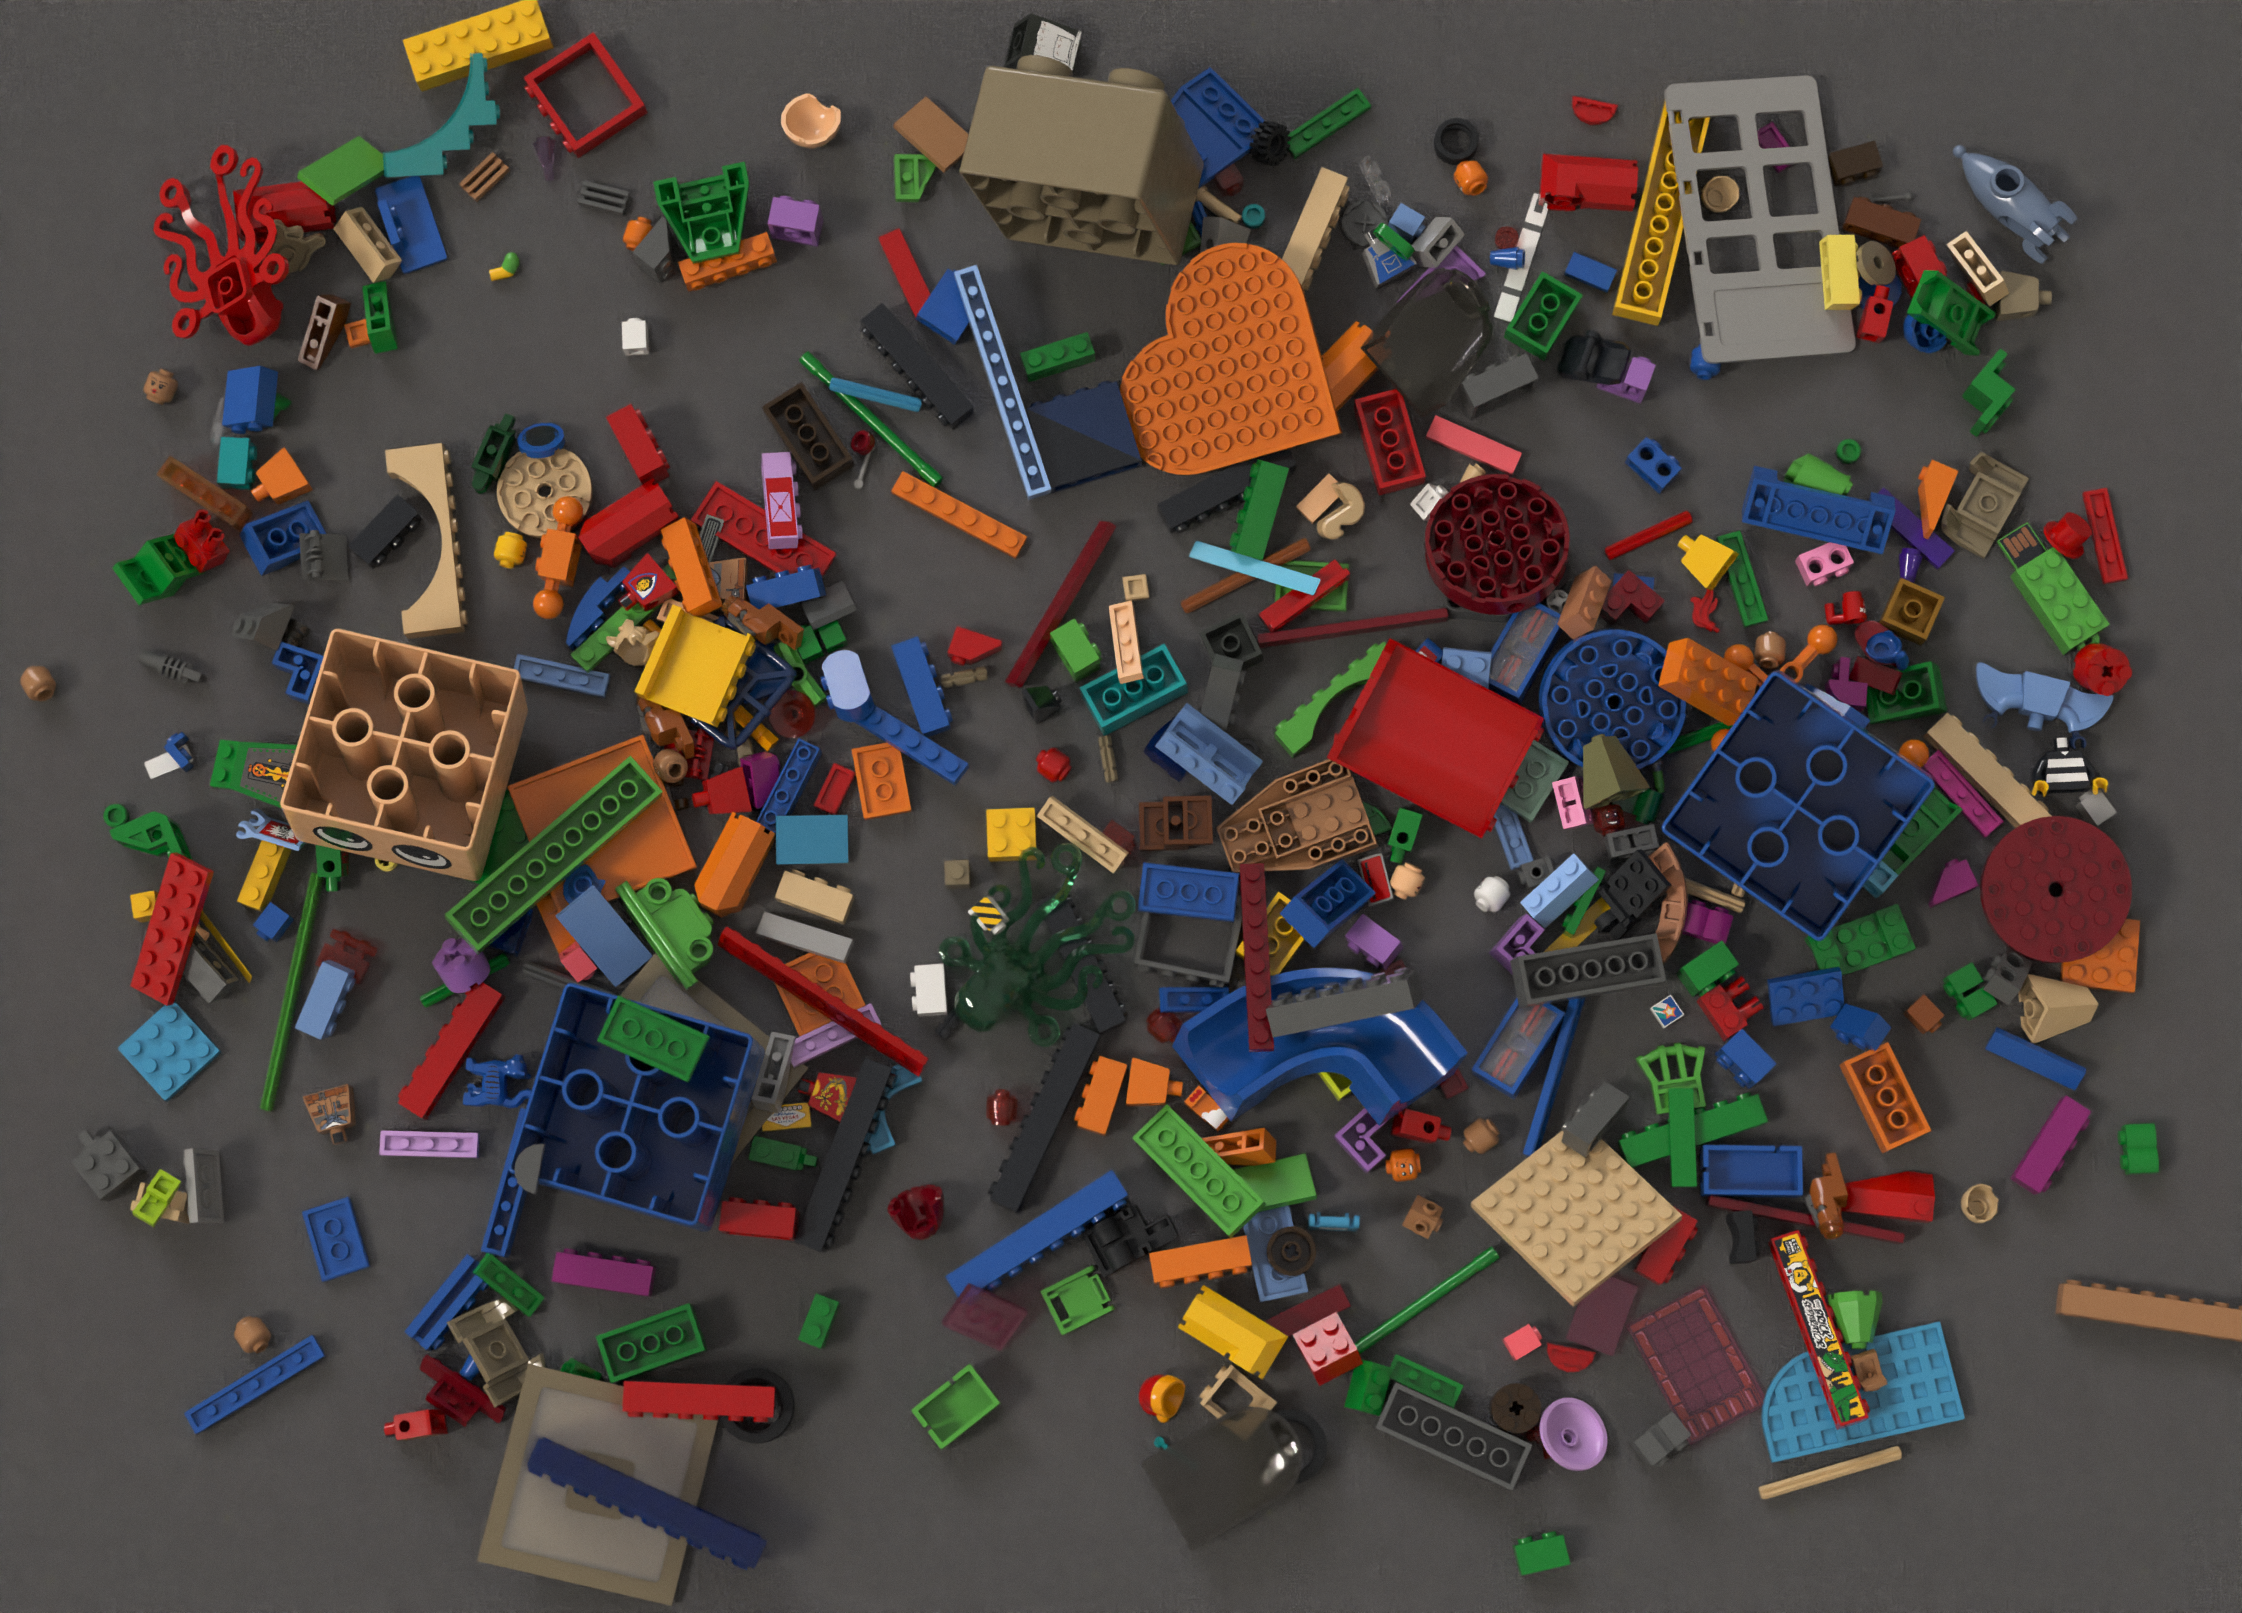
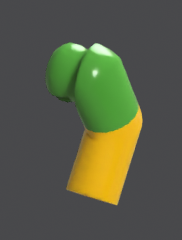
(507, 269)

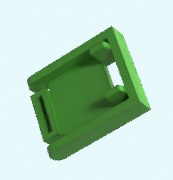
(1080, 1297)

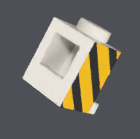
(989, 915)

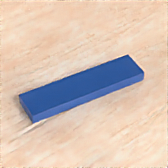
(2035, 1058)

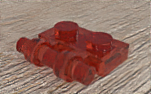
(350, 961)

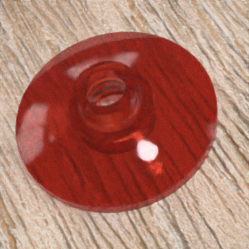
(782, 719)

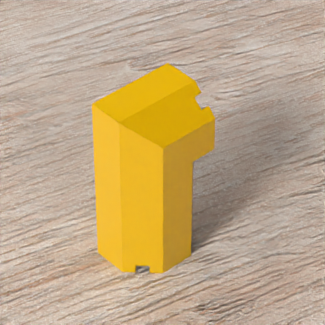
(1233, 1331)

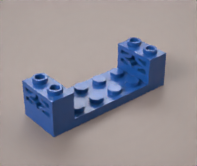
(1818, 512)

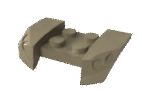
(1984, 505)
(495, 1349)

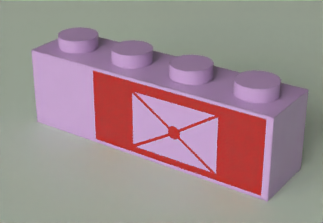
(780, 500)

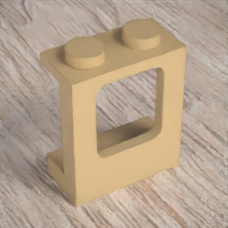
(1260, 1398)

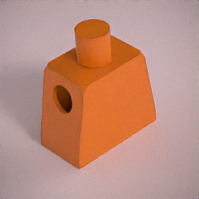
(281, 479)
(1150, 1084)

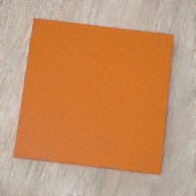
(641, 852)

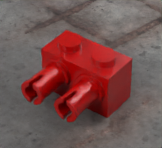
(202, 542)
(1721, 1011)

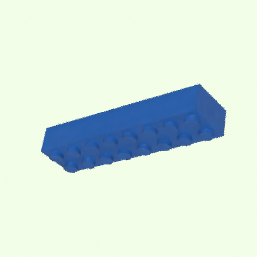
(1041, 1235)

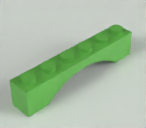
(1298, 731)

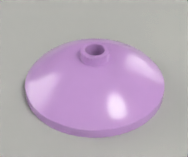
(1581, 1428)

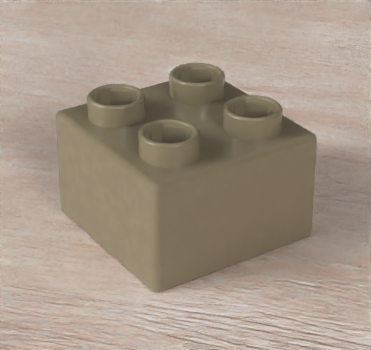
(1083, 160)

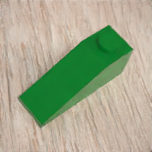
(379, 317)

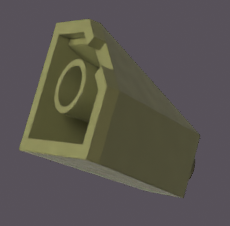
(1609, 773)

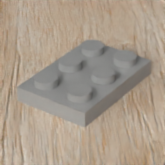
(203, 1186)

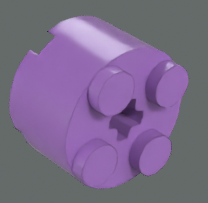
(460, 965)

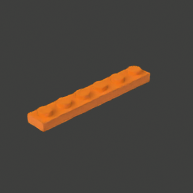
(959, 514)

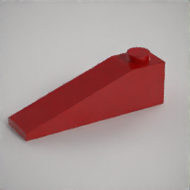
(1893, 1196)

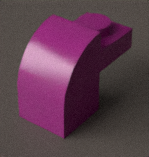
(1844, 690)

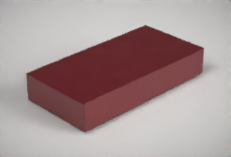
(1875, 675)

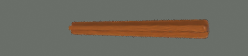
(1239, 579)

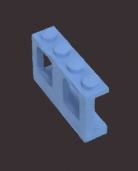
(1212, 748)

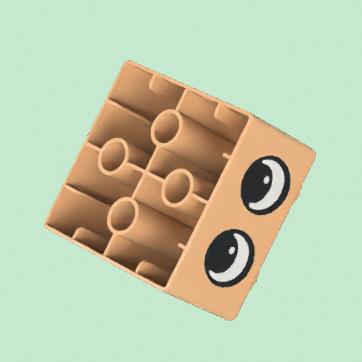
(405, 754)

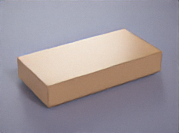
(1318, 500)

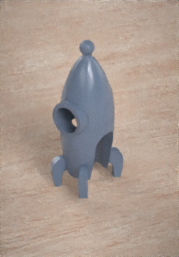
(2015, 201)

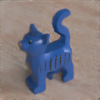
(495, 1082)

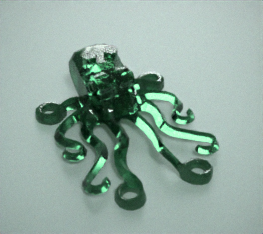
(1013, 976)

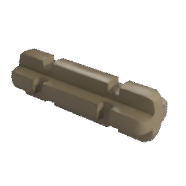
(964, 677)
(1108, 759)

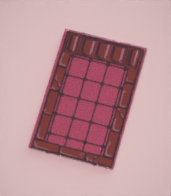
(1696, 1363)

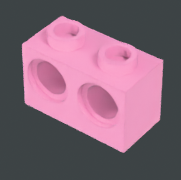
(1822, 558)
(1570, 803)

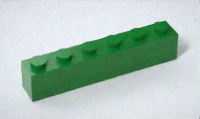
(1709, 1126)

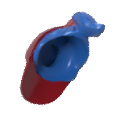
(1881, 645)

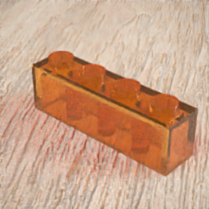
(204, 493)

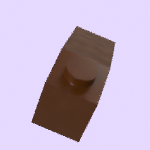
(323, 329)

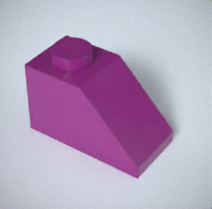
(760, 774)
(1952, 881)

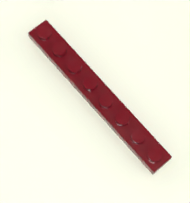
(1256, 956)

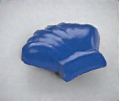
(579, 882)

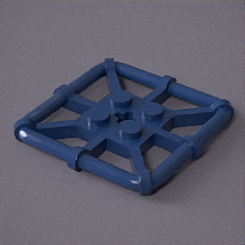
(744, 688)

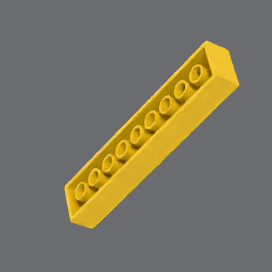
(1656, 229)

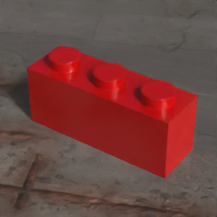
(1660, 1255)

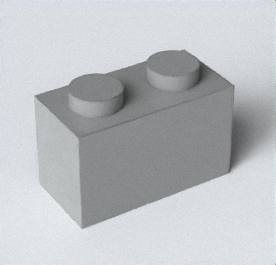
(1436, 242)

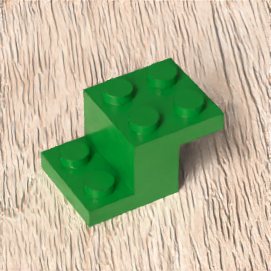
(1989, 394)
(156, 570)

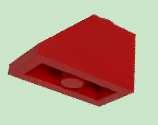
(971, 646)

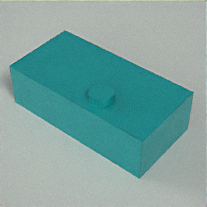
(1120, 704)

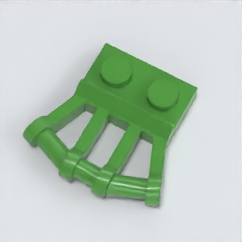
(1660, 1089)

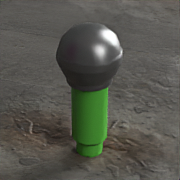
(1657, 768)

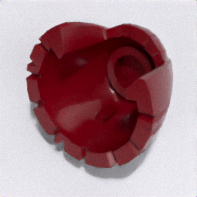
(918, 1211)

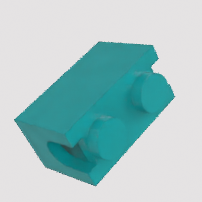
(236, 463)

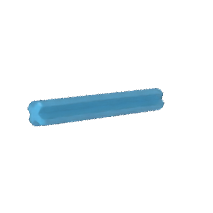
(875, 394)

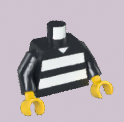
(2065, 772)

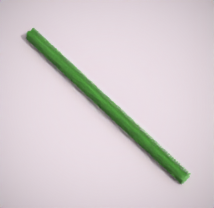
(288, 1003)

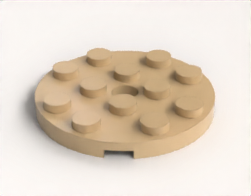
(525, 476)

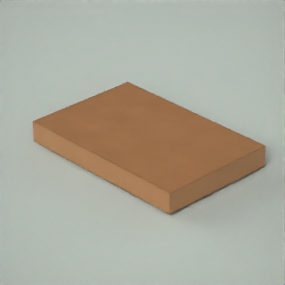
(933, 134)

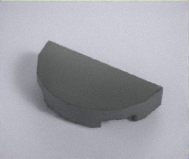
(529, 1167)

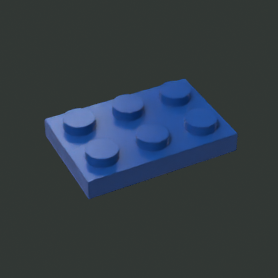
(1805, 996)

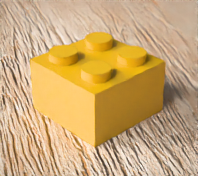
(1010, 833)

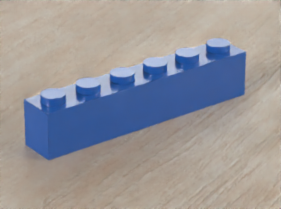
(506, 1208)

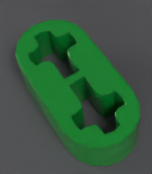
(1393, 241)

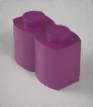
(1707, 923)

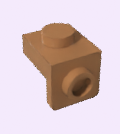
(1868, 1370)

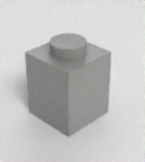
(2095, 808)

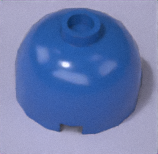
(1922, 336)

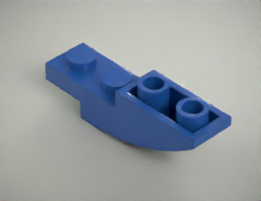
(588, 614)

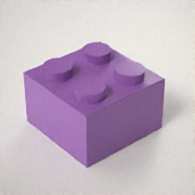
(795, 221)

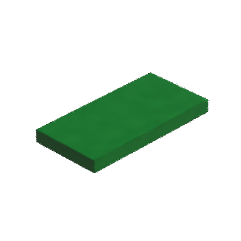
(653, 1039)

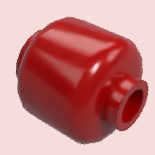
(1053, 765)

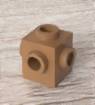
(1423, 1217)

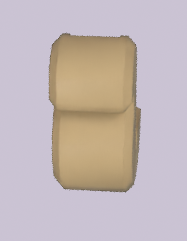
(1347, 514)

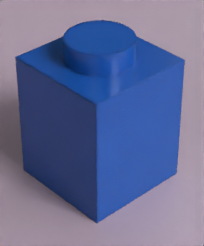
(272, 923)

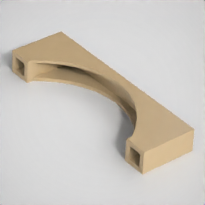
(440, 607)

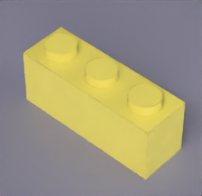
(1840, 272)

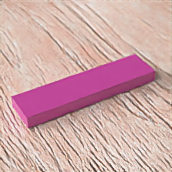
(1962, 794)

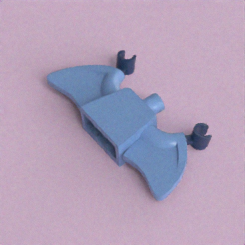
(2041, 700)

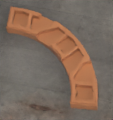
(1675, 904)

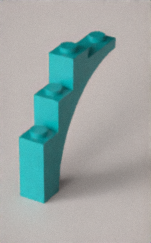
(473, 109)

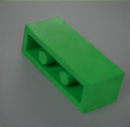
(1057, 357)

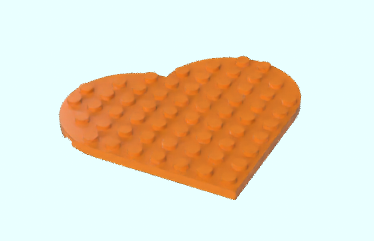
(1233, 371)

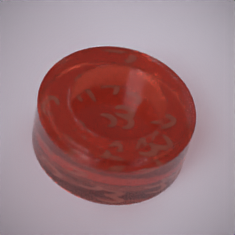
(1506, 238)

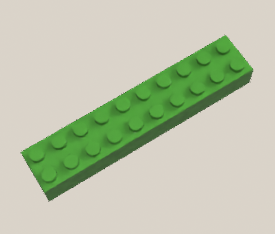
(553, 855)

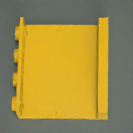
(695, 667)

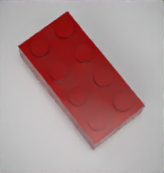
(1389, 441)

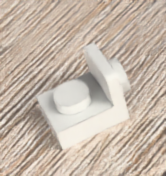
(1427, 499)

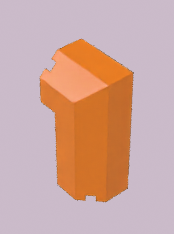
(1348, 365)
(733, 865)

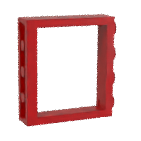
(607, 129)

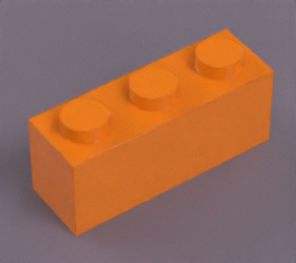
(1101, 1095)

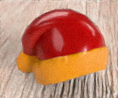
(1161, 1396)

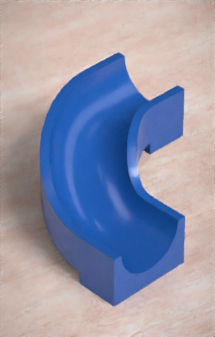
(1385, 1056)

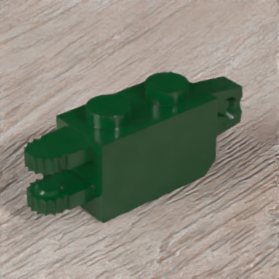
(493, 454)

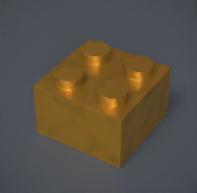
(1911, 611)

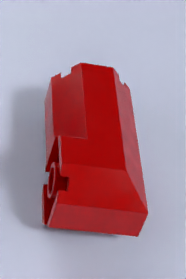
(1587, 183)
(292, 204)
(627, 524)

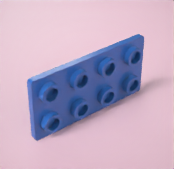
(410, 224)

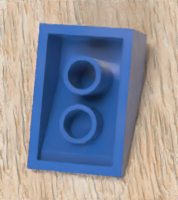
(275, 538)

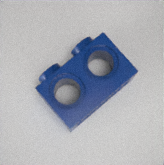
(1649, 468)

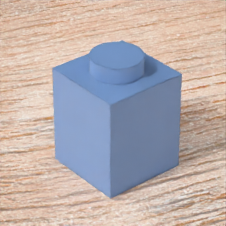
(1407, 223)

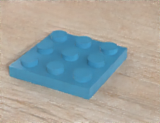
(169, 1050)

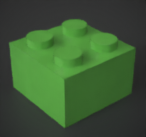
(1075, 649)

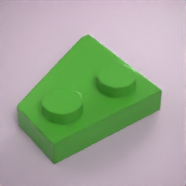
(911, 176)

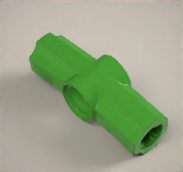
(807, 684)

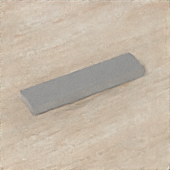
(804, 937)

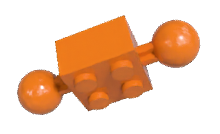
(558, 558)

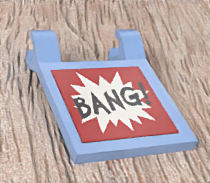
(270, 831)

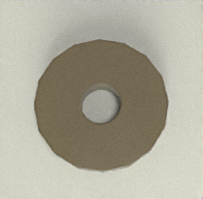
(1875, 252)

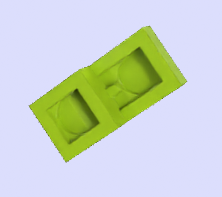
(157, 1198)

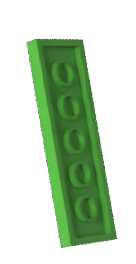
(1199, 1171)

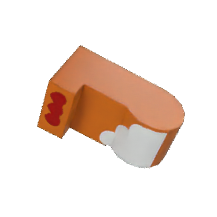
(1206, 1108)

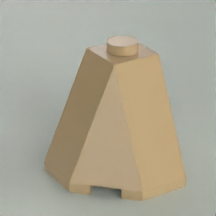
(2053, 1007)

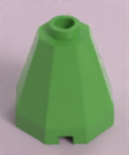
(1856, 1316)

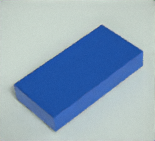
(1590, 272)

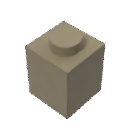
(957, 874)

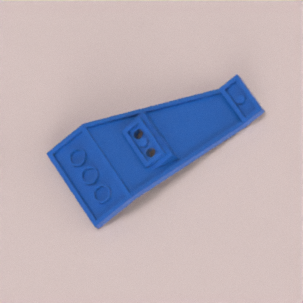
(1216, 121)

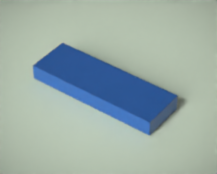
(1189, 998)

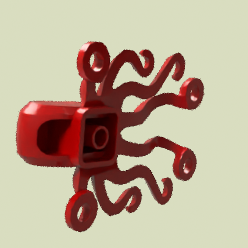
(235, 283)

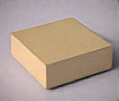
(1135, 587)

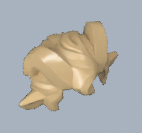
(633, 643)

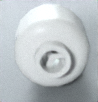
(1492, 894)

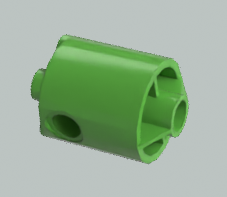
(1817, 474)

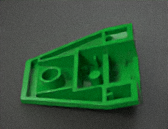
(707, 212)

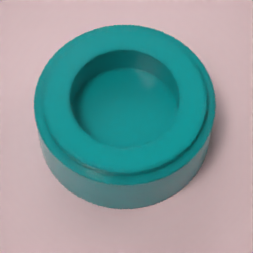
(1253, 216)

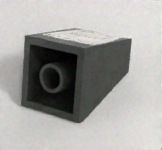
(1043, 38)

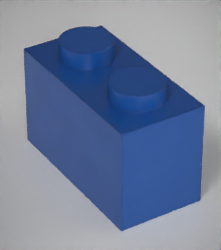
(1860, 1027)

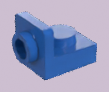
(180, 756)

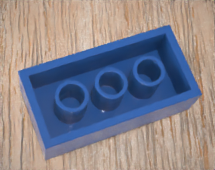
(1327, 903)

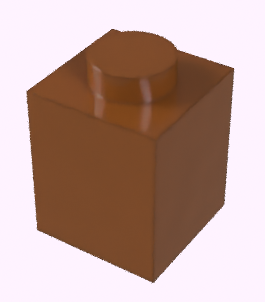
(1924, 1015)

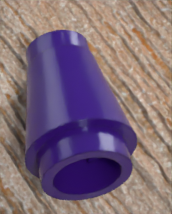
(1909, 563)

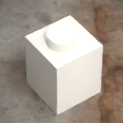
(635, 337)

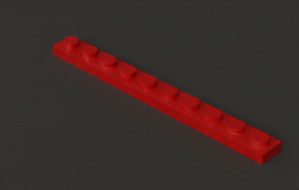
(822, 1001)

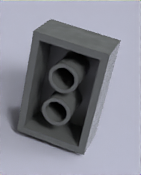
(1498, 385)

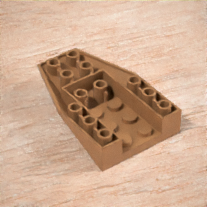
(1300, 822)

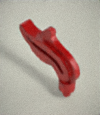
(1703, 609)

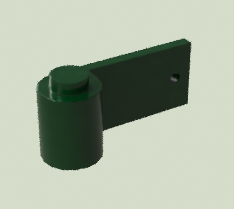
(1643, 806)

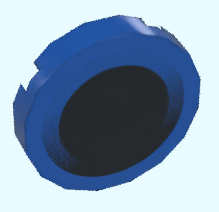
(541, 440)

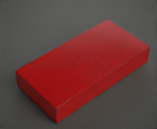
(834, 789)

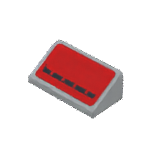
(1375, 875)

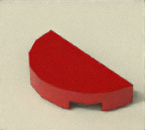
(1593, 111)
(1569, 1358)

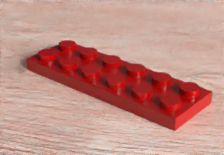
(747, 532)
(172, 928)

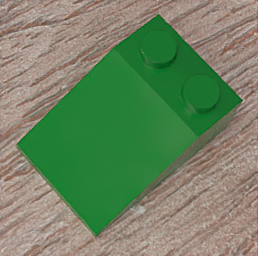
(1917, 696)

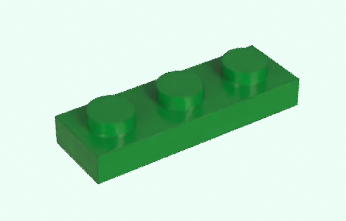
(1572, 921)
(508, 1284)
(1425, 1381)

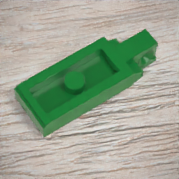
(780, 1154)

